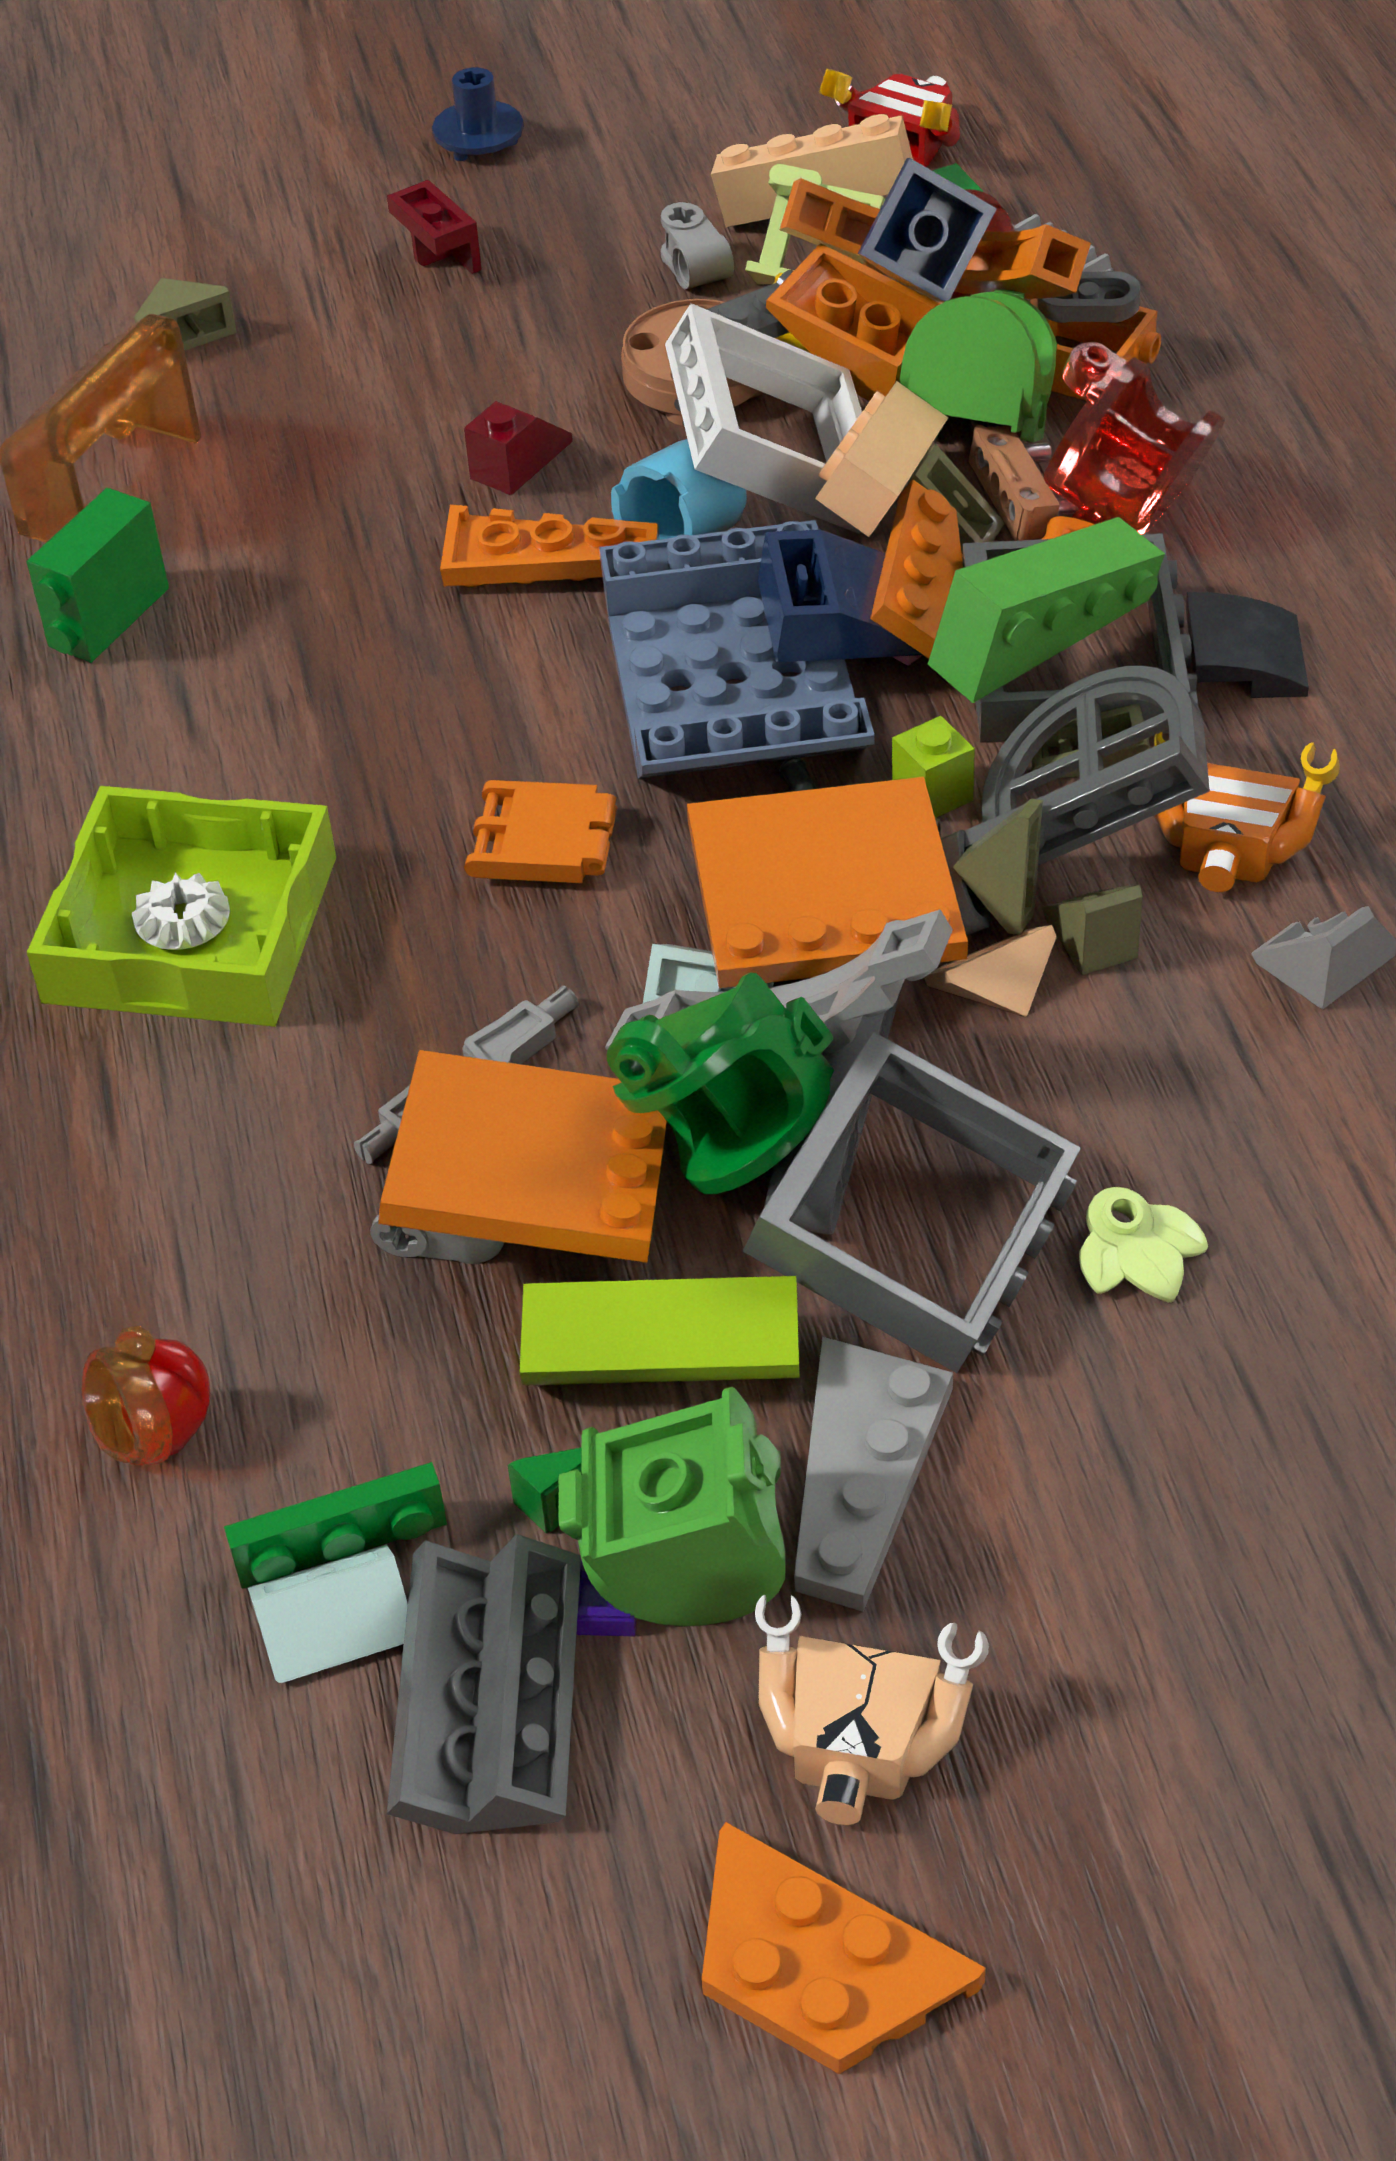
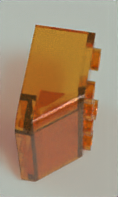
(125, 385)

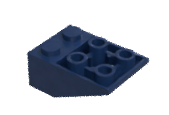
(822, 598)

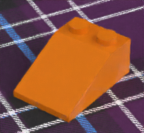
(850, 316)

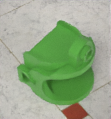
(984, 361)
(679, 1514)

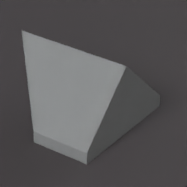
(1330, 957)

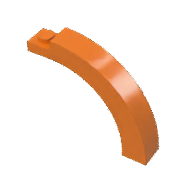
(1030, 261)

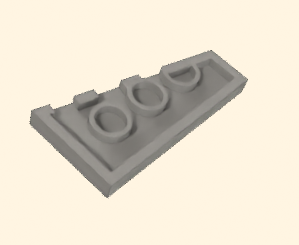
(863, 1460)

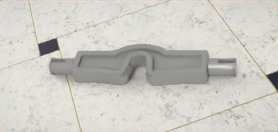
(508, 1039)

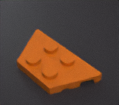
(818, 1958)

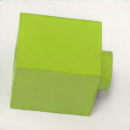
(939, 756)

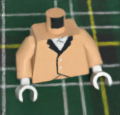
(859, 1713)

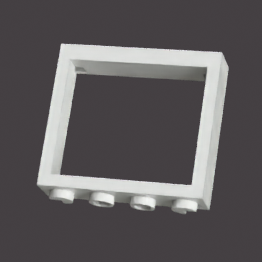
(712, 347)

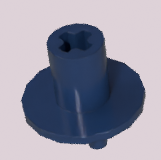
(477, 120)

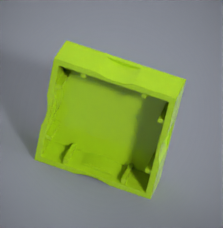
(269, 866)

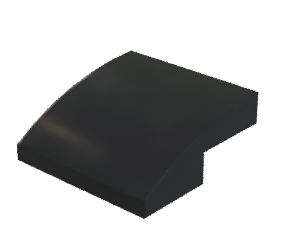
(1246, 642)

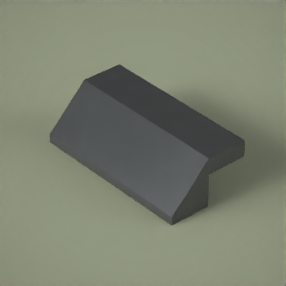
(486, 1688)

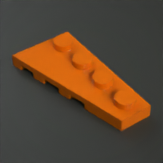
(528, 551)
(918, 567)

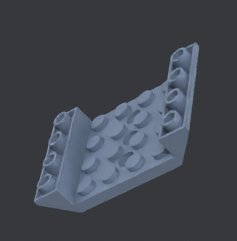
(695, 618)

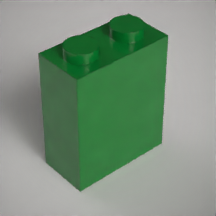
(98, 574)

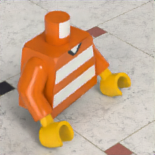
(1246, 821)

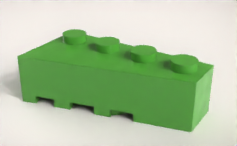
(1039, 602)

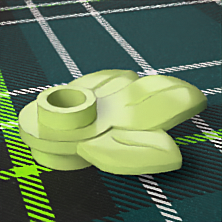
(1142, 1251)

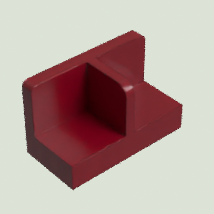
(436, 225)

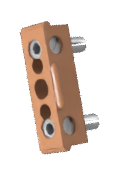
(1015, 482)

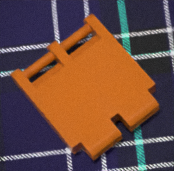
(542, 832)

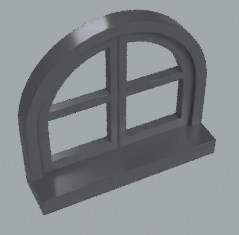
(1102, 797)

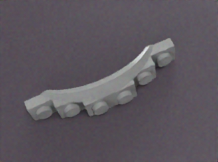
(843, 995)

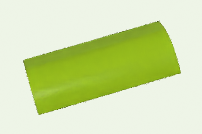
(659, 1330)

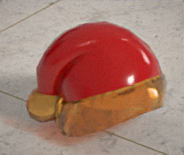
(144, 1396)

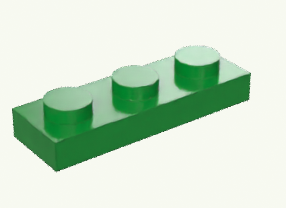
(336, 1525)

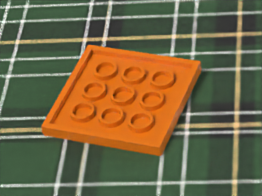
(817, 875)
(524, 1158)

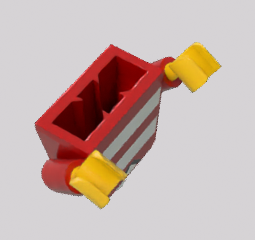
(922, 103)

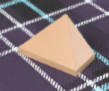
(1001, 973)

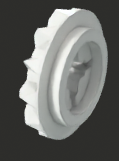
(204, 915)

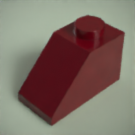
(510, 446)

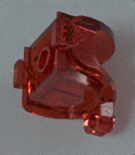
(1124, 447)

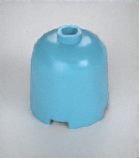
(676, 495)

